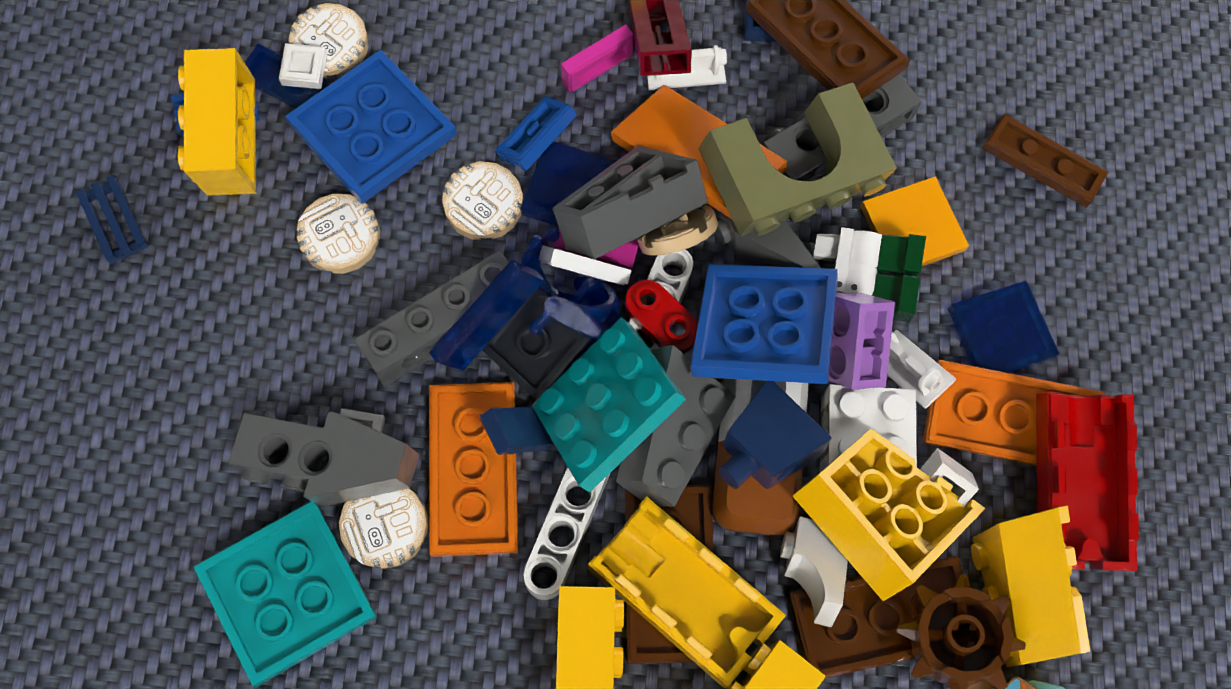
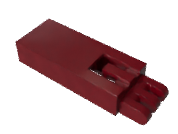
(660, 51)

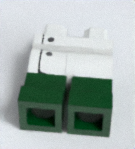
(876, 266)

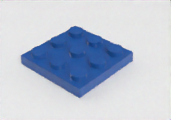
(371, 126)
(766, 324)

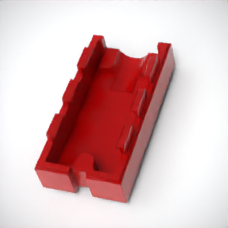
(1090, 466)

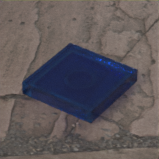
(1004, 329)

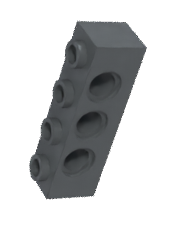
(893, 106)
(409, 335)

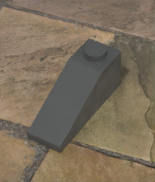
(772, 249)

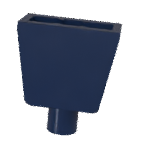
(771, 440)

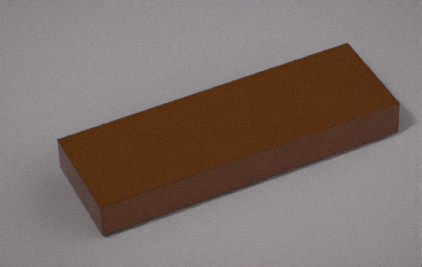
(1045, 160)

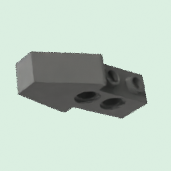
(358, 467)

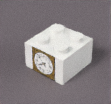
(851, 413)

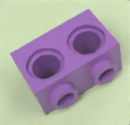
(861, 341)

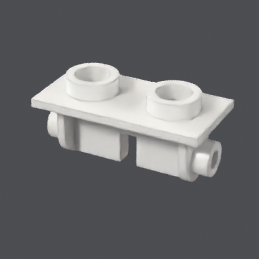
(706, 69)
(915, 370)

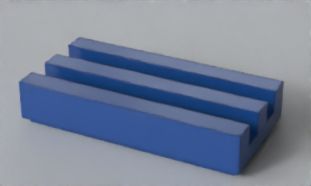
(536, 133)

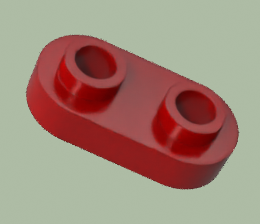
(660, 316)

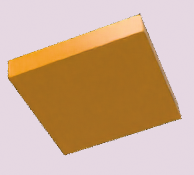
(918, 211)

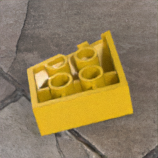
(885, 512)
(1034, 569)

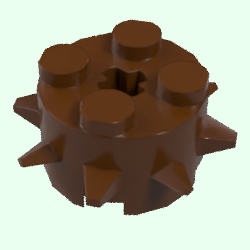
(979, 619)

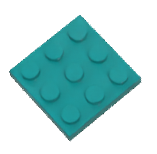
(607, 404)
(284, 593)

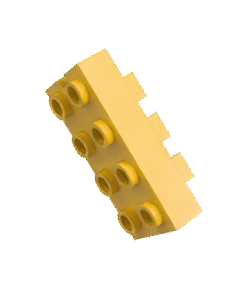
(686, 592)

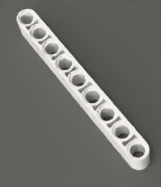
(579, 517)

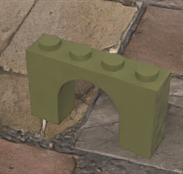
(763, 197)

